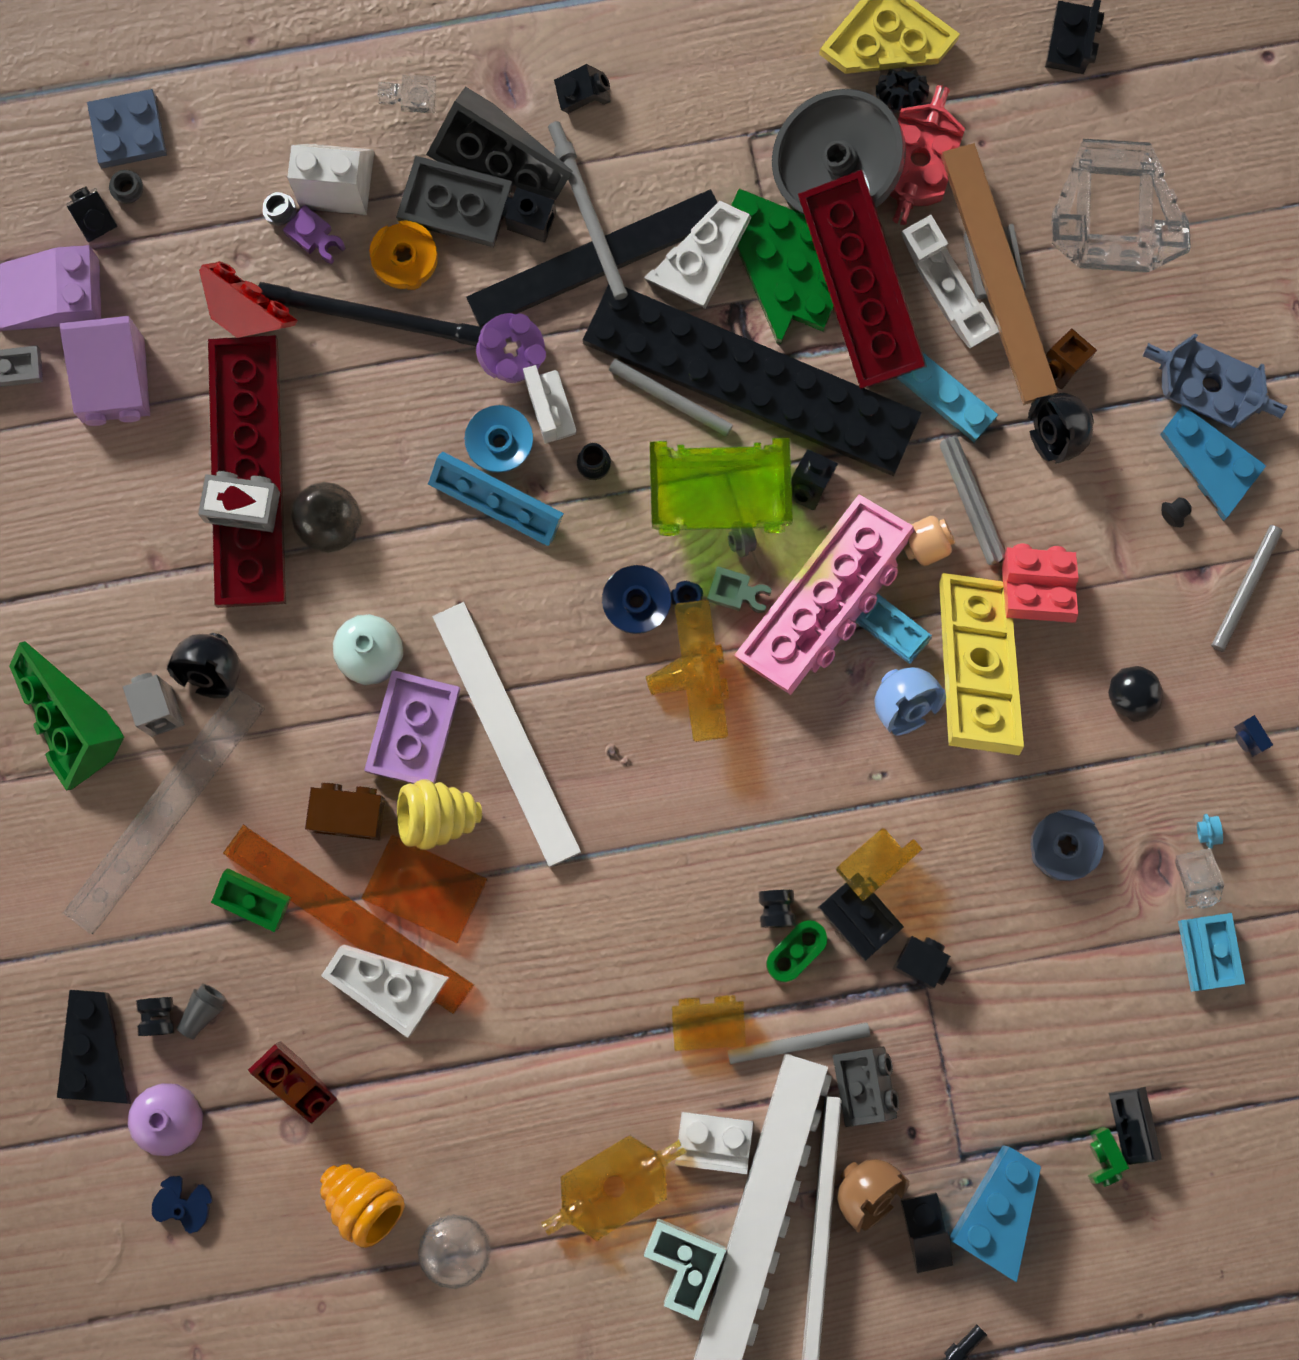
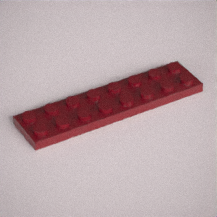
(247, 443)

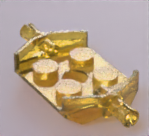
(585, 1198)

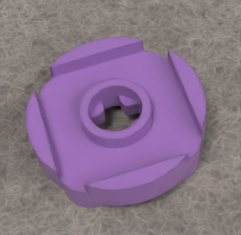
(492, 341)

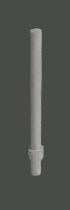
(566, 153)

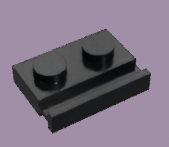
(861, 923)

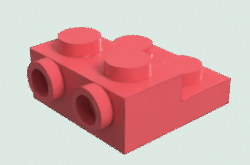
(1040, 583)

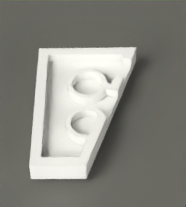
(701, 258)

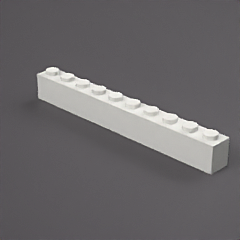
(763, 1209)

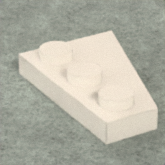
(385, 986)

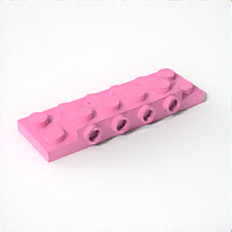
(827, 596)

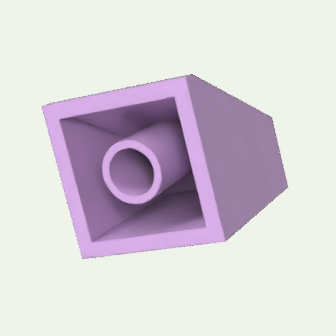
(106, 370)

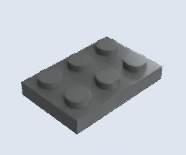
(454, 201)

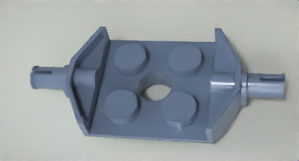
(1240, 385)

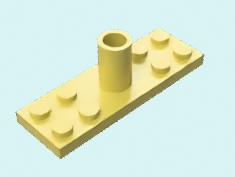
(979, 666)

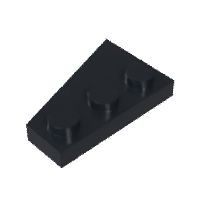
(90, 1051)

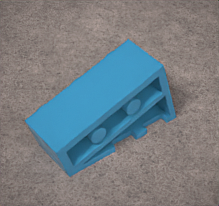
(1000, 1213)

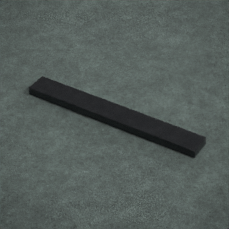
(583, 263)

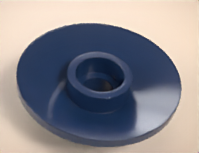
(636, 582)

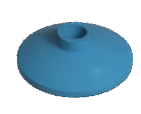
(495, 423)

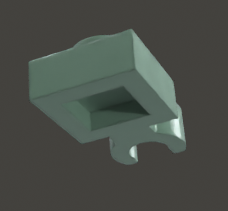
(732, 589)

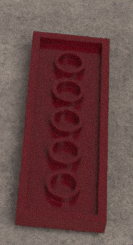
(862, 279)

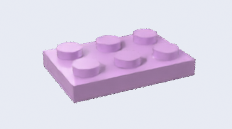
(412, 728)

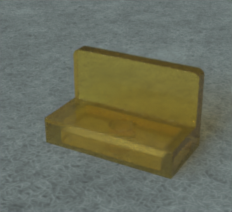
(876, 863)

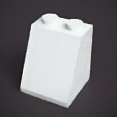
(331, 177)

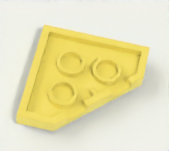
(888, 37)

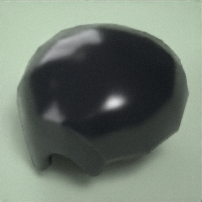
(1136, 693)

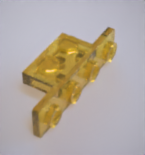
(701, 671)

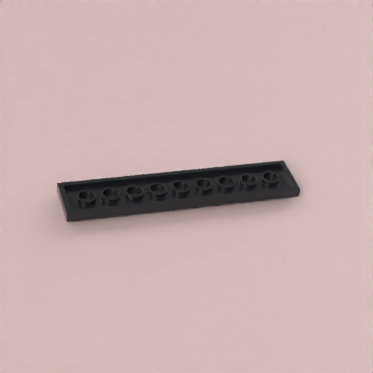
(753, 379)

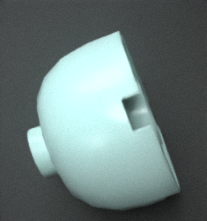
(367, 649)

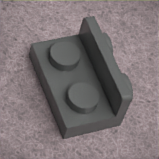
(866, 1086)

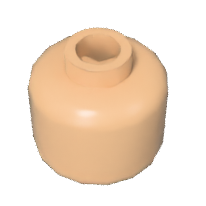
(929, 541)

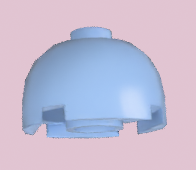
(906, 698)

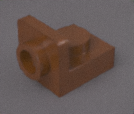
(1068, 357)

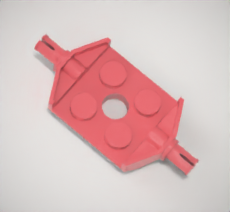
(927, 131)

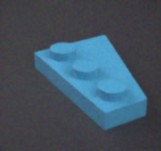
(1213, 459)

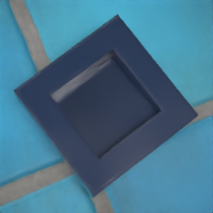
(1252, 736)

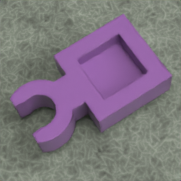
(312, 231)

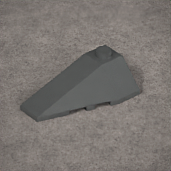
(489, 142)

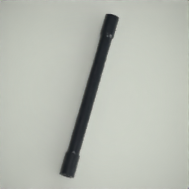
(462, 333)

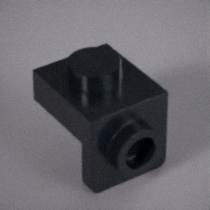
(582, 88)
(90, 213)
(811, 479)

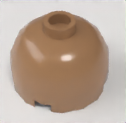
(868, 1191)

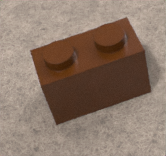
(345, 812)

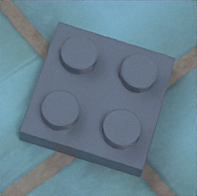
(126, 128)

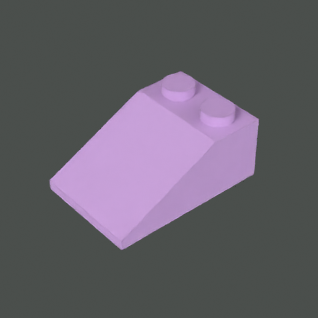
(50, 288)

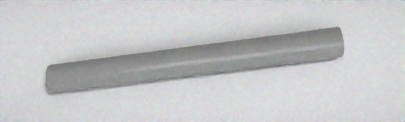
(670, 397)
(1246, 588)
(798, 1043)

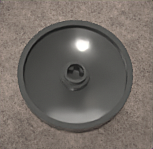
(837, 137)

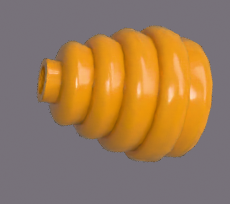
(361, 1204)

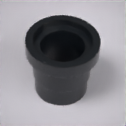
(593, 472)

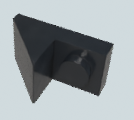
(927, 1232)

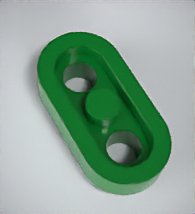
(796, 951)

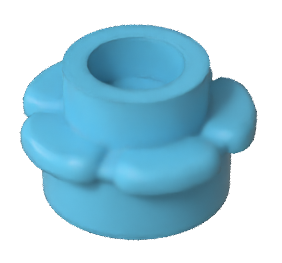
(1210, 831)

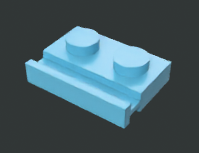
(1211, 952)

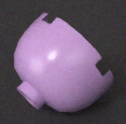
(165, 1119)

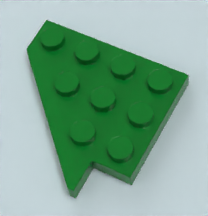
(782, 265)

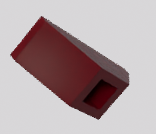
(293, 1082)

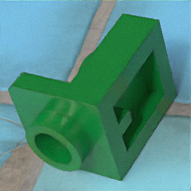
(1106, 1150)

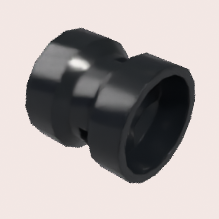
(777, 908)
(155, 1008)

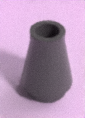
(201, 1010)

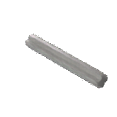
(972, 500)

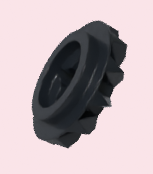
(899, 98)

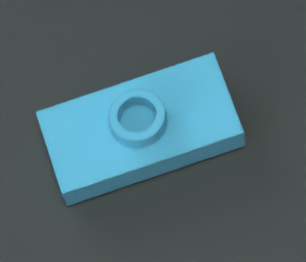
(894, 629)

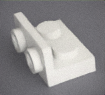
(549, 404)

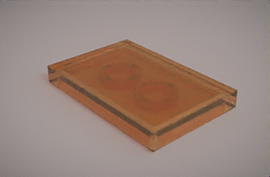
(424, 889)

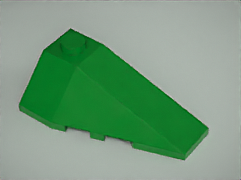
(74, 725)

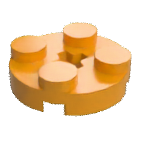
(396, 238)

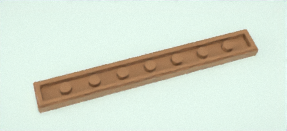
(998, 273)

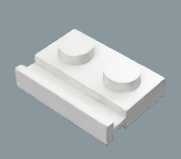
(715, 1142)

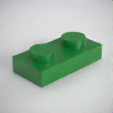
(251, 900)

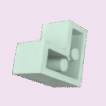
(695, 1266)

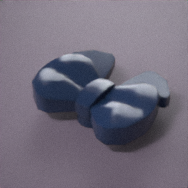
(191, 1212)

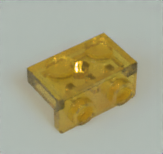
(708, 1025)

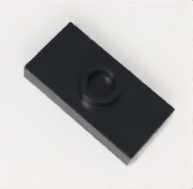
(1135, 1126)

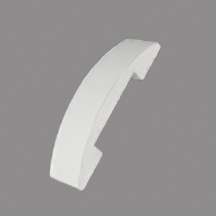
(947, 283)

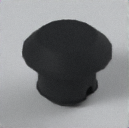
(1176, 512)

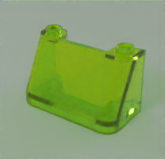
(721, 487)

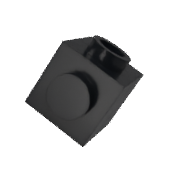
(529, 214)
(924, 962)

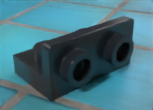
(1073, 36)

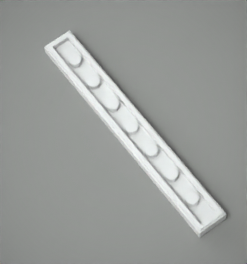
(506, 735)
(821, 1228)

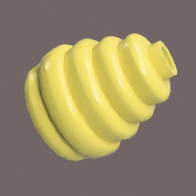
(434, 814)

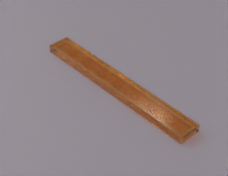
(339, 911)

